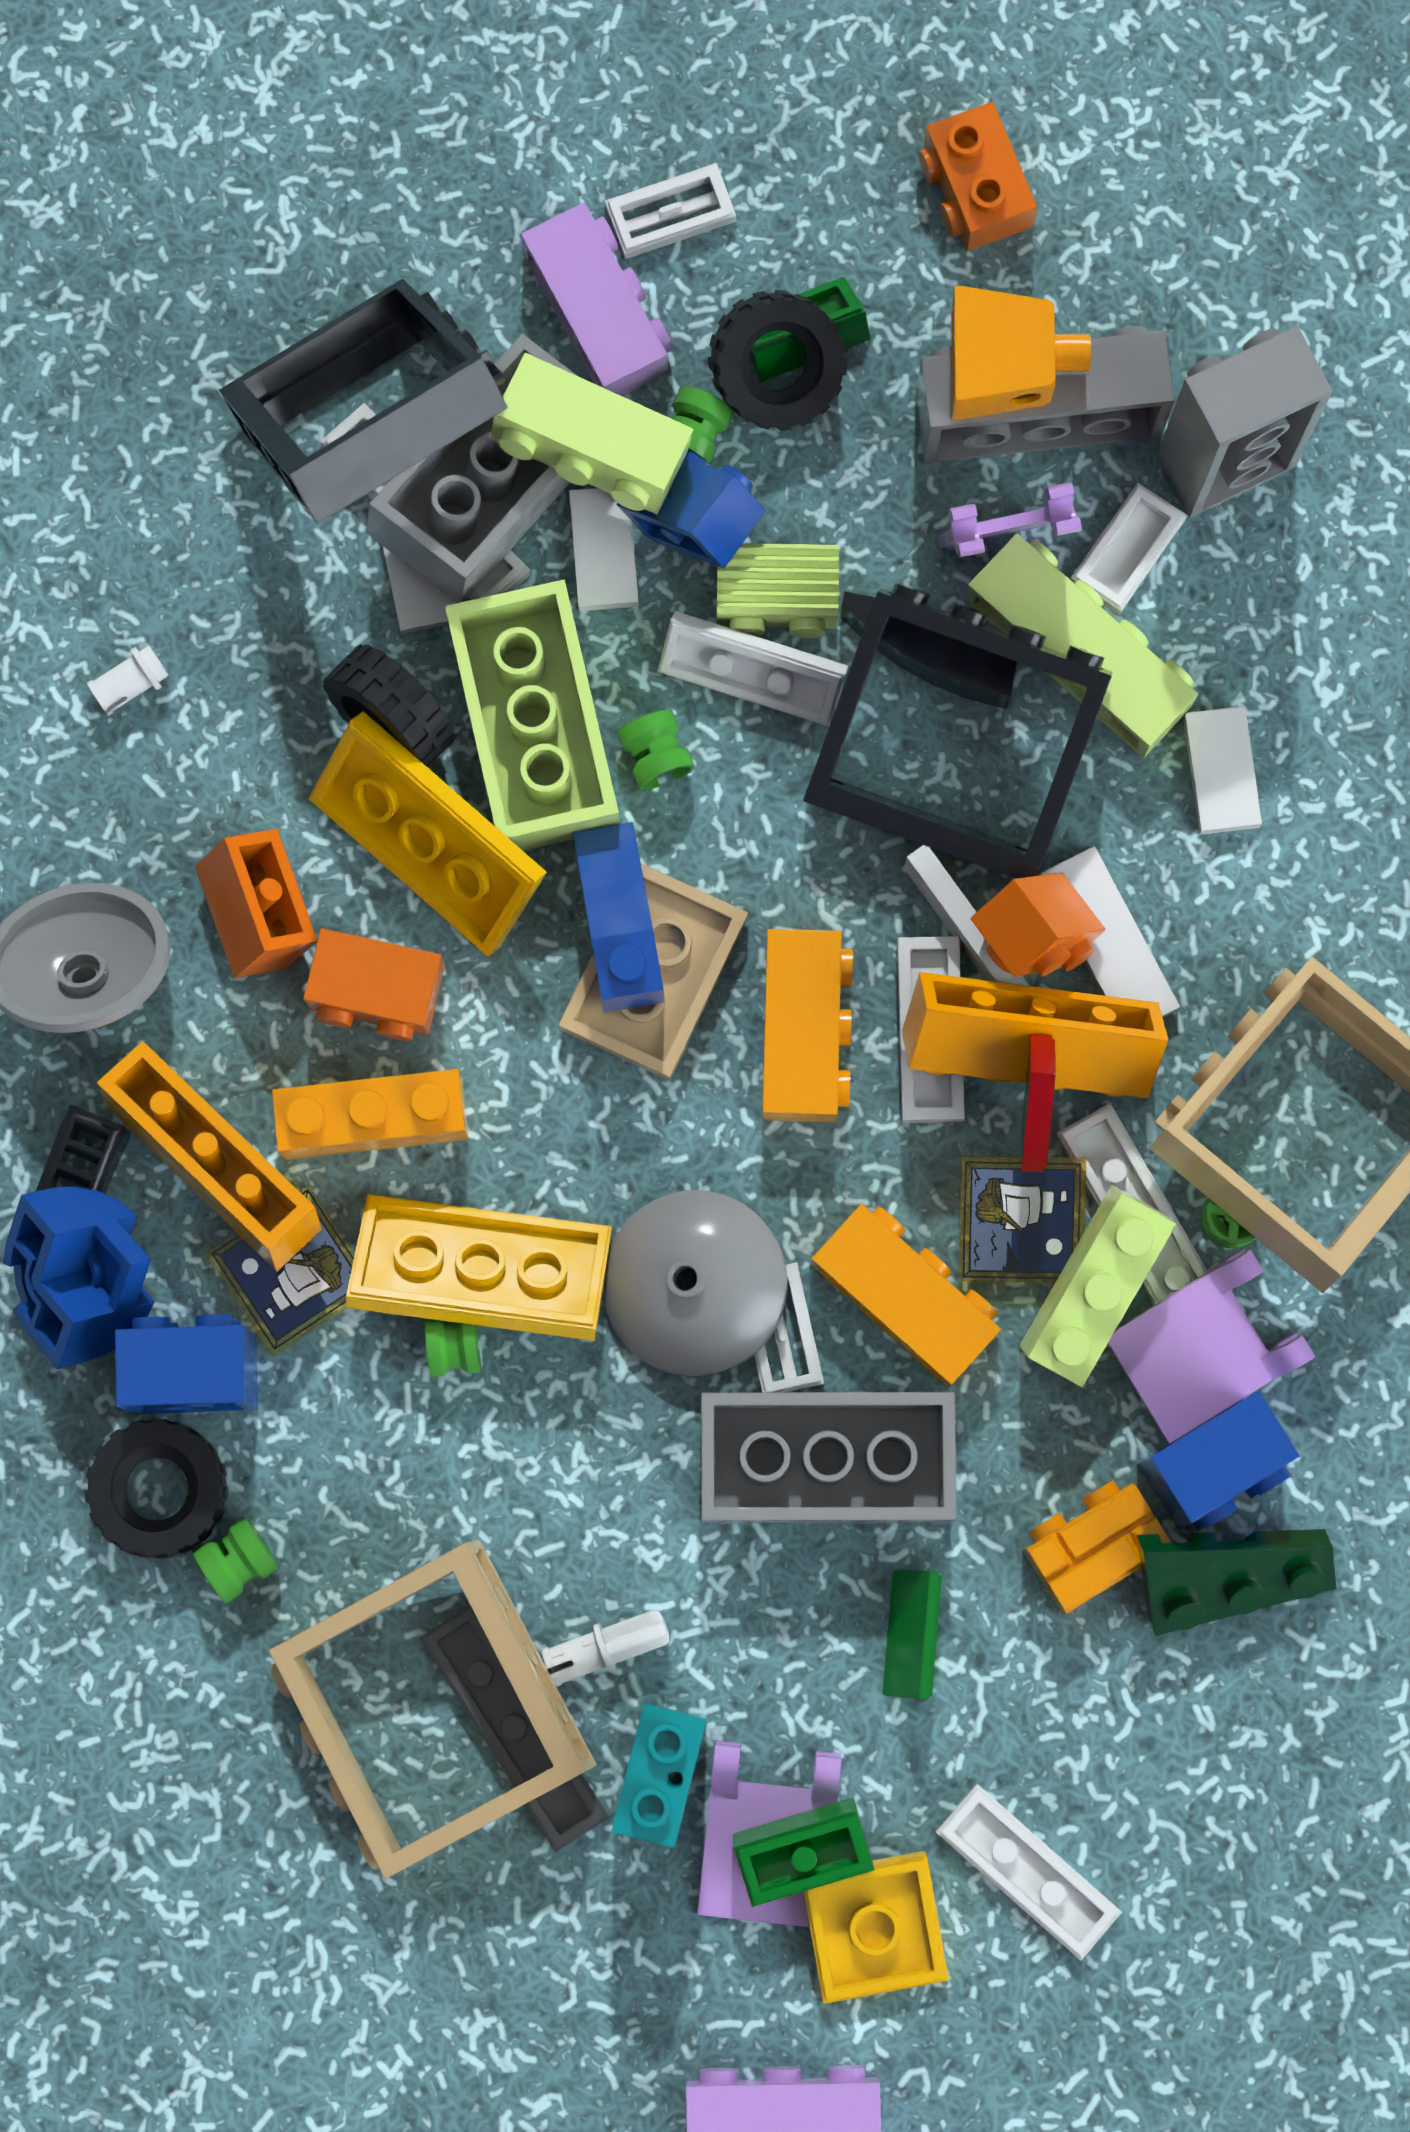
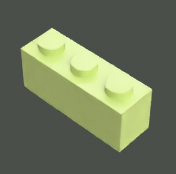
(591, 435)
(1097, 1286)

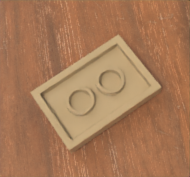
(693, 945)

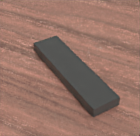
(492, 1704)

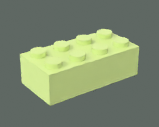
(533, 715)

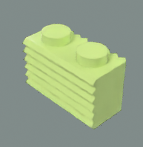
(780, 589)

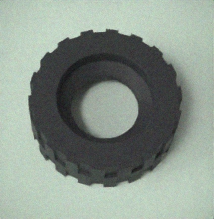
(822, 371)
(393, 699)
(109, 1483)

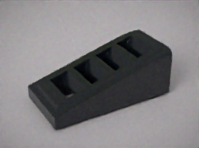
(65, 1144)

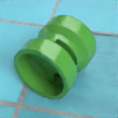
(705, 415)
(655, 748)
(235, 1560)

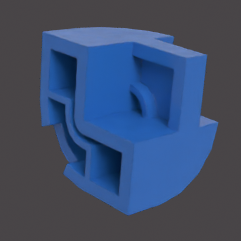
(76, 1271)

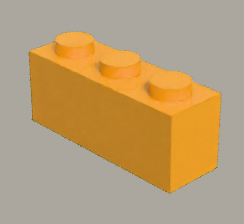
(805, 1025)
(370, 1114)
(907, 1293)

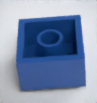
(186, 1367)
(1219, 1460)

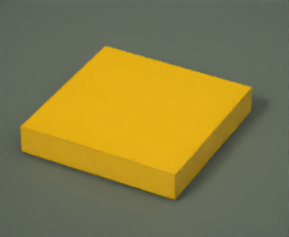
(877, 1930)

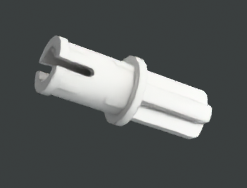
(606, 1646)

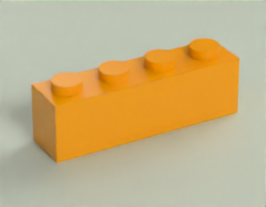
(987, 1027)
(210, 1156)

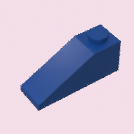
(618, 917)

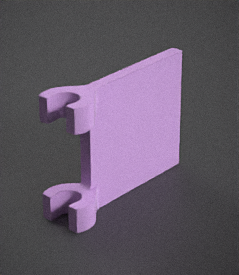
(968, 535)
(1200, 1350)
(745, 1805)

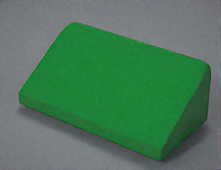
(783, 351)
(912, 1634)
(802, 1852)

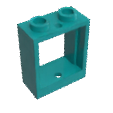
(649, 1803)

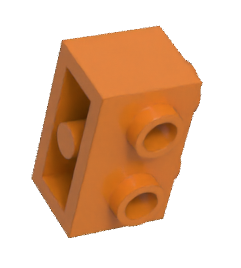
(978, 177)
(255, 903)
(1038, 926)
(373, 984)

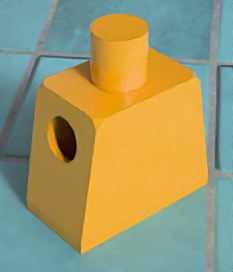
(1007, 352)

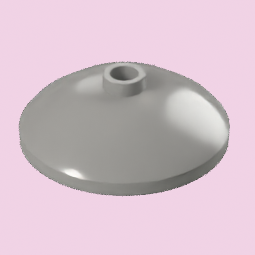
(77, 937)
(736, 1289)

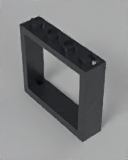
(388, 441)
(920, 826)

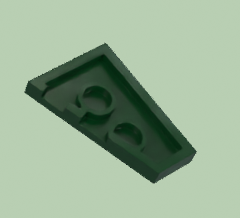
(1223, 1579)

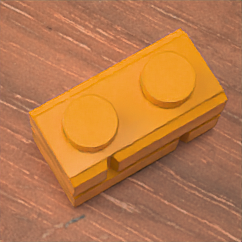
(1094, 1548)

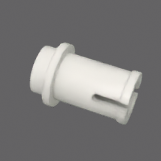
(128, 679)

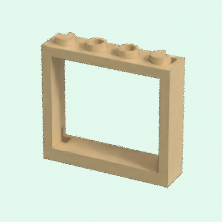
(1365, 1031)
(520, 1662)

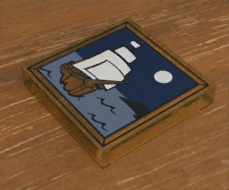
(1018, 1220)
(297, 1297)

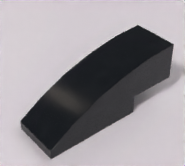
(936, 657)

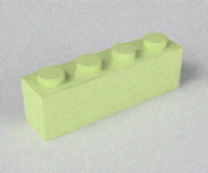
(1029, 591)

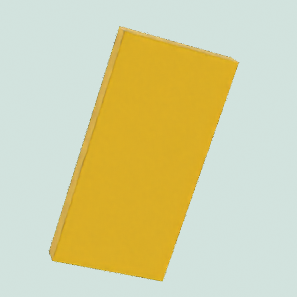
(426, 834)
(479, 1267)

